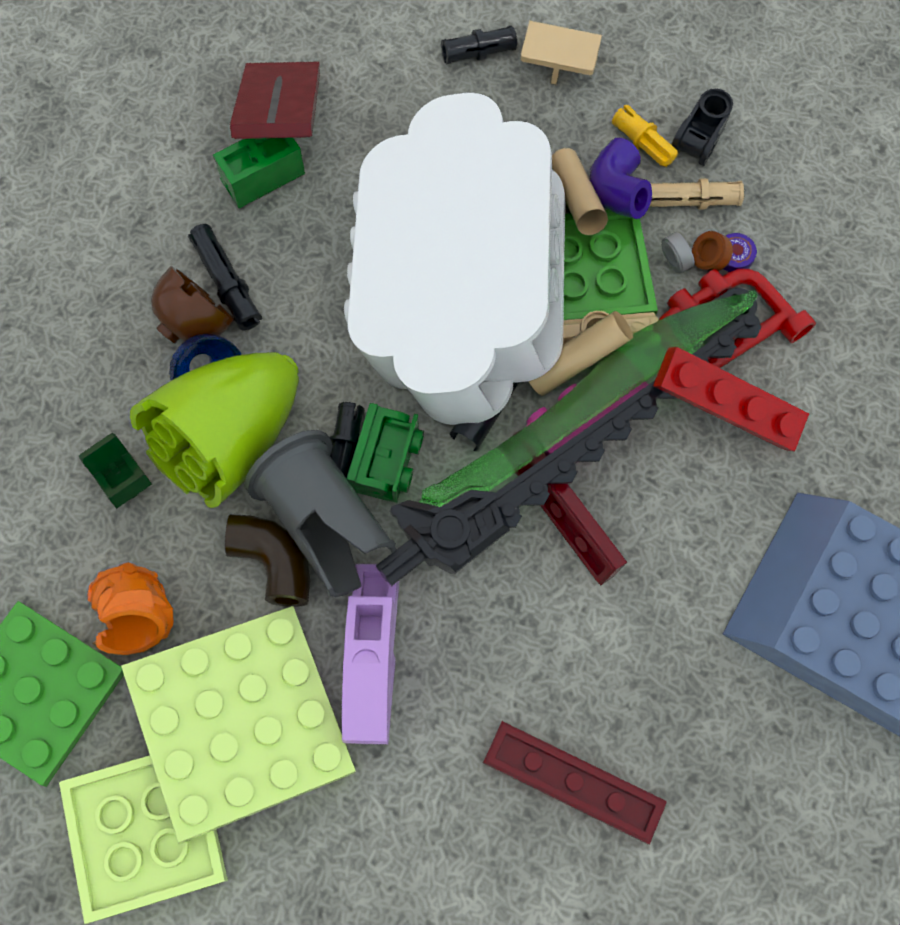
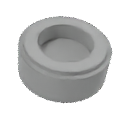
(678, 252)

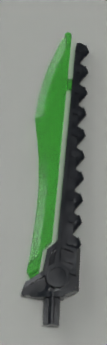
(479, 518)

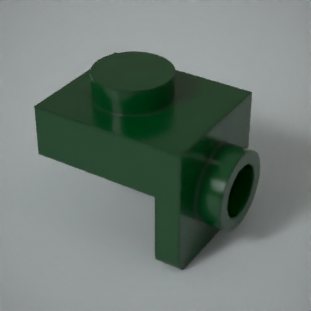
(115, 470)

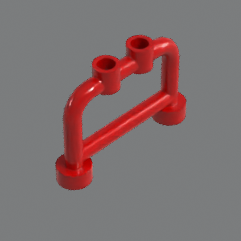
(713, 284)

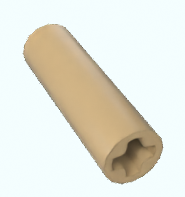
(579, 192)
(585, 351)

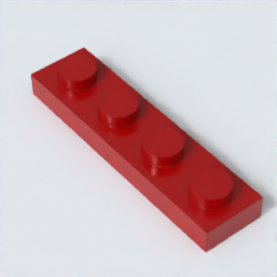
(730, 399)

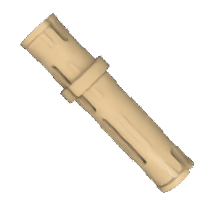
(697, 194)

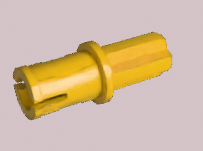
(644, 136)

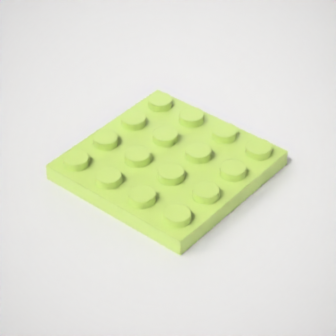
(236, 723)

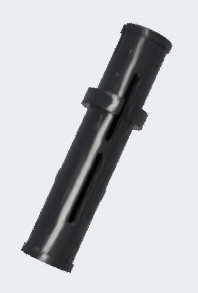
(231, 289)

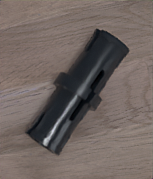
(479, 44)

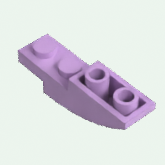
(369, 659)

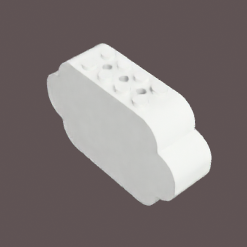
(459, 258)

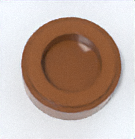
(712, 251)

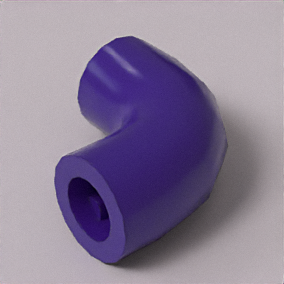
(613, 183)

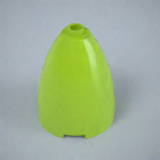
(226, 413)

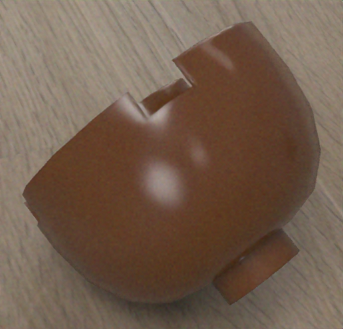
(186, 308)

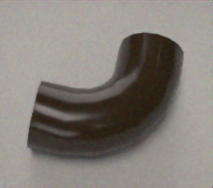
(273, 547)

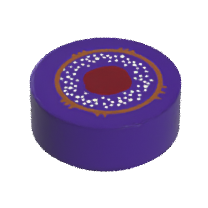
(743, 252)

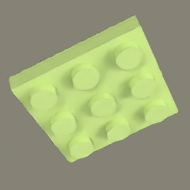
(127, 843)

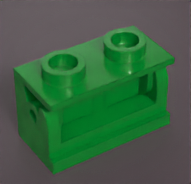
(258, 167)
(384, 453)

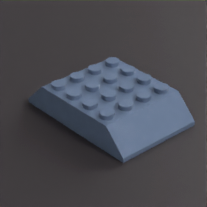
(830, 605)

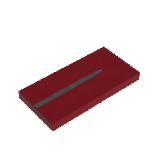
(276, 100)

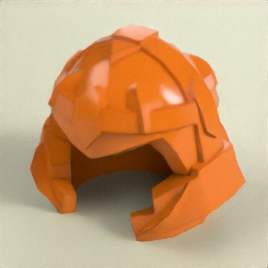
(132, 607)

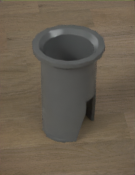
(317, 507)

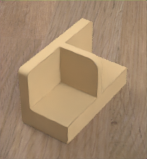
(560, 49)

